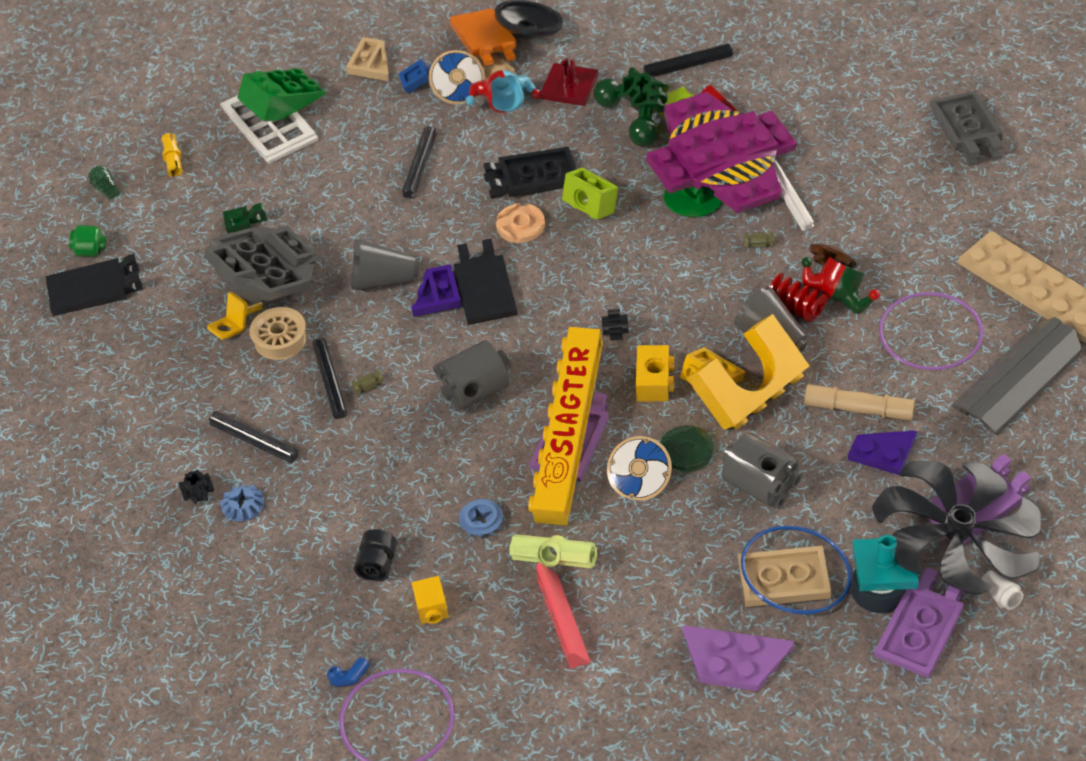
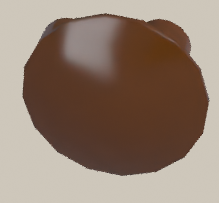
(822, 252)

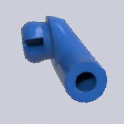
(348, 677)

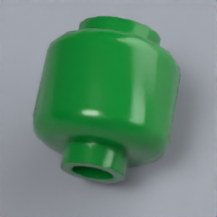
(87, 241)

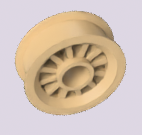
(278, 333)

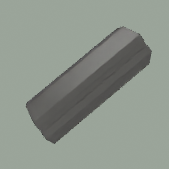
(1020, 374)

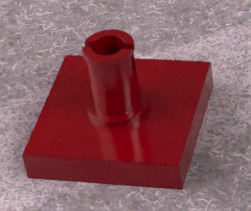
(569, 83)

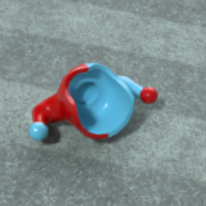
(503, 90)

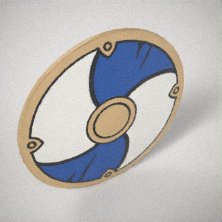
(453, 75)
(639, 468)

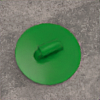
(692, 201)

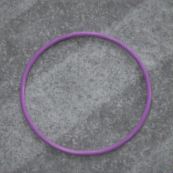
(926, 367)
(341, 719)

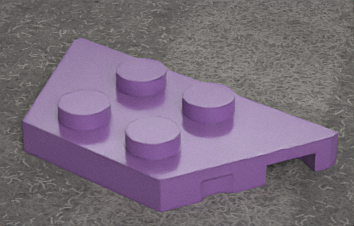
(734, 658)

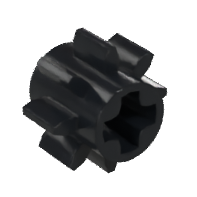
(615, 324)
(196, 486)

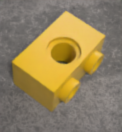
(653, 373)

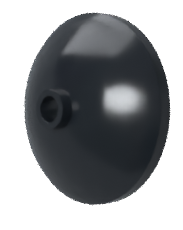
(528, 19)

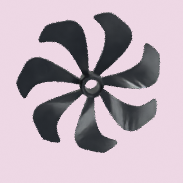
(958, 524)

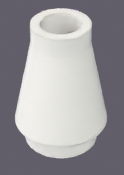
(1004, 592)

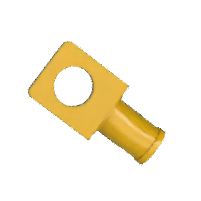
(235, 317)

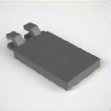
(968, 125)

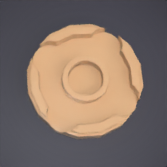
(520, 223)

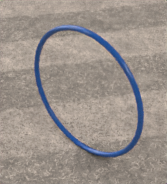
(795, 611)

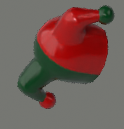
(838, 283)

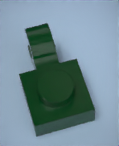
(241, 218)

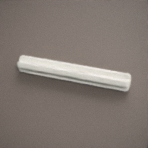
(793, 201)

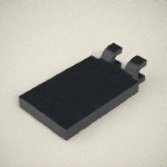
(529, 172)
(93, 285)
(484, 285)

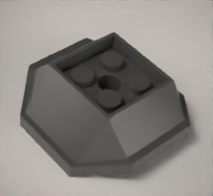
(263, 262)

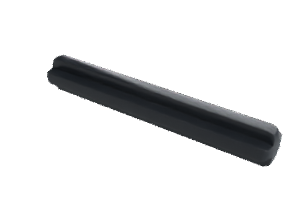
(688, 60)
(419, 162)
(329, 378)
(253, 437)

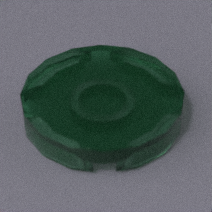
(688, 448)

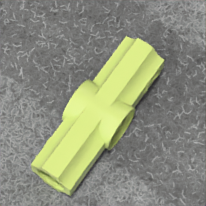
(568, 551)

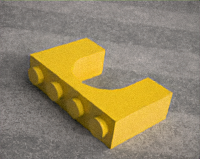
(781, 366)

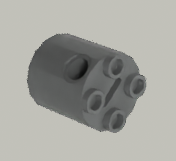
(473, 374)
(760, 469)

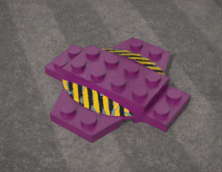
(721, 151)

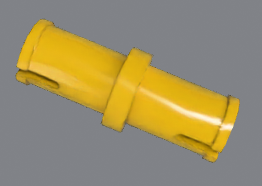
(171, 155)

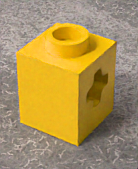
(430, 600)

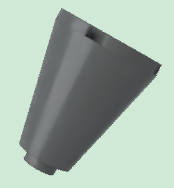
(381, 266)
(764, 304)

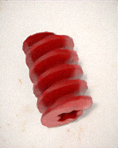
(797, 300)

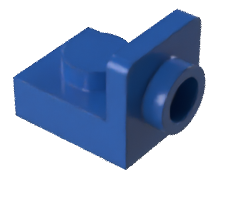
(415, 76)

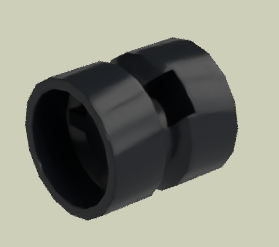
(375, 555)

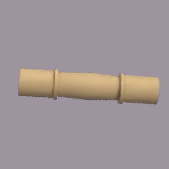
(859, 402)

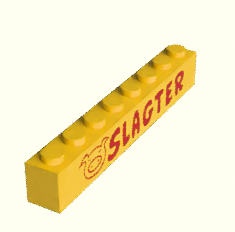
(567, 426)

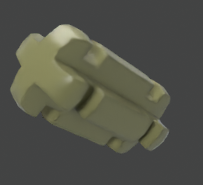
(758, 239)
(367, 382)

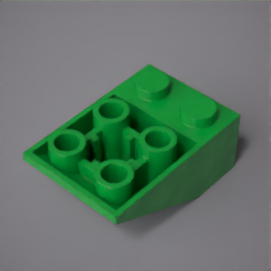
(278, 93)

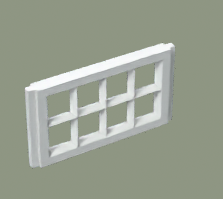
(280, 151)

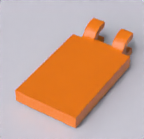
(483, 35)

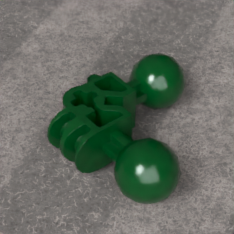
(646, 97)

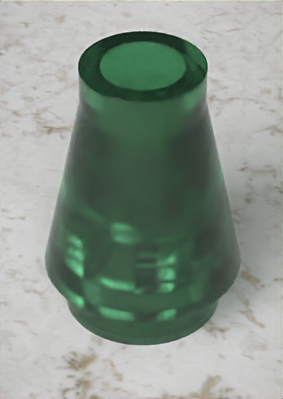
(103, 181)

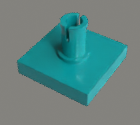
(878, 567)

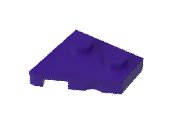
(437, 292)
(883, 450)

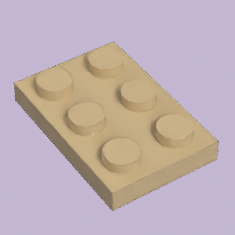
(786, 576)

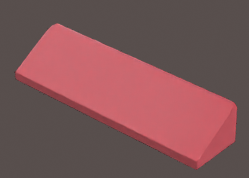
(562, 616)

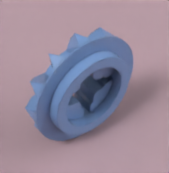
(250, 508)
(485, 508)

